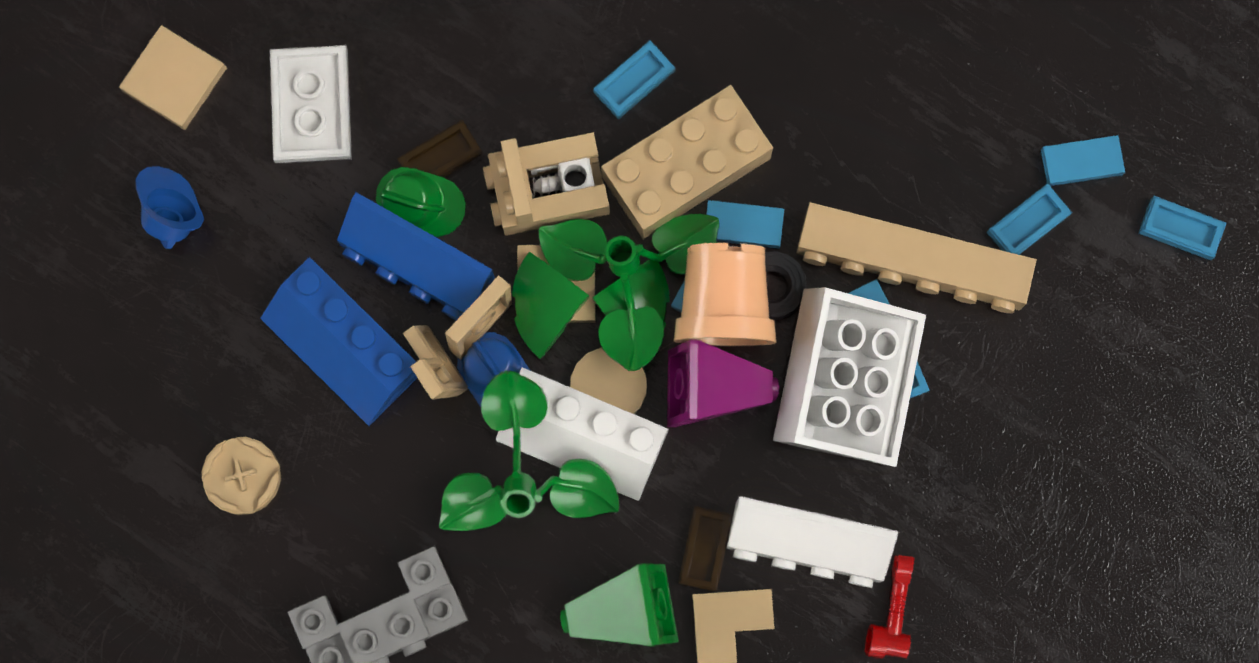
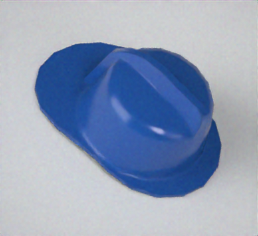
(168, 205)
(486, 360)

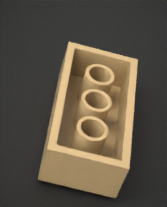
(687, 161)

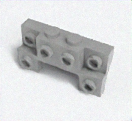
(389, 628)

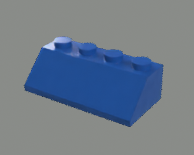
(412, 257)
(339, 341)

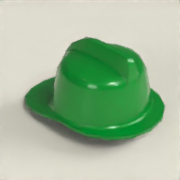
(422, 200)

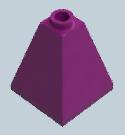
(713, 383)

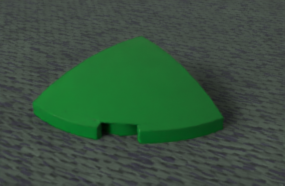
(648, 290)
(543, 303)

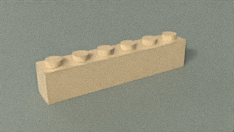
(916, 257)

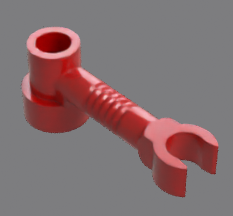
(889, 639)

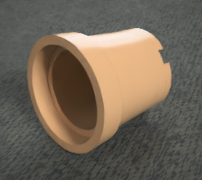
(725, 297)

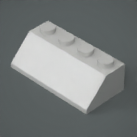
(594, 431)
(810, 540)

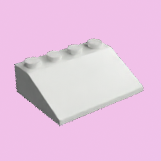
(849, 376)

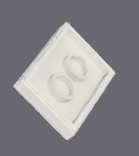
(310, 104)

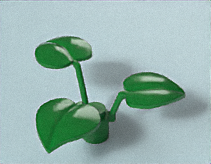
(578, 244)
(474, 503)

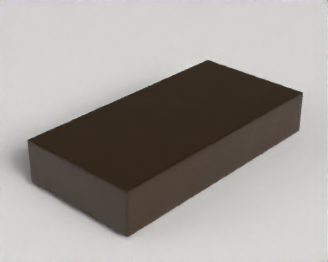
(443, 152)
(705, 549)

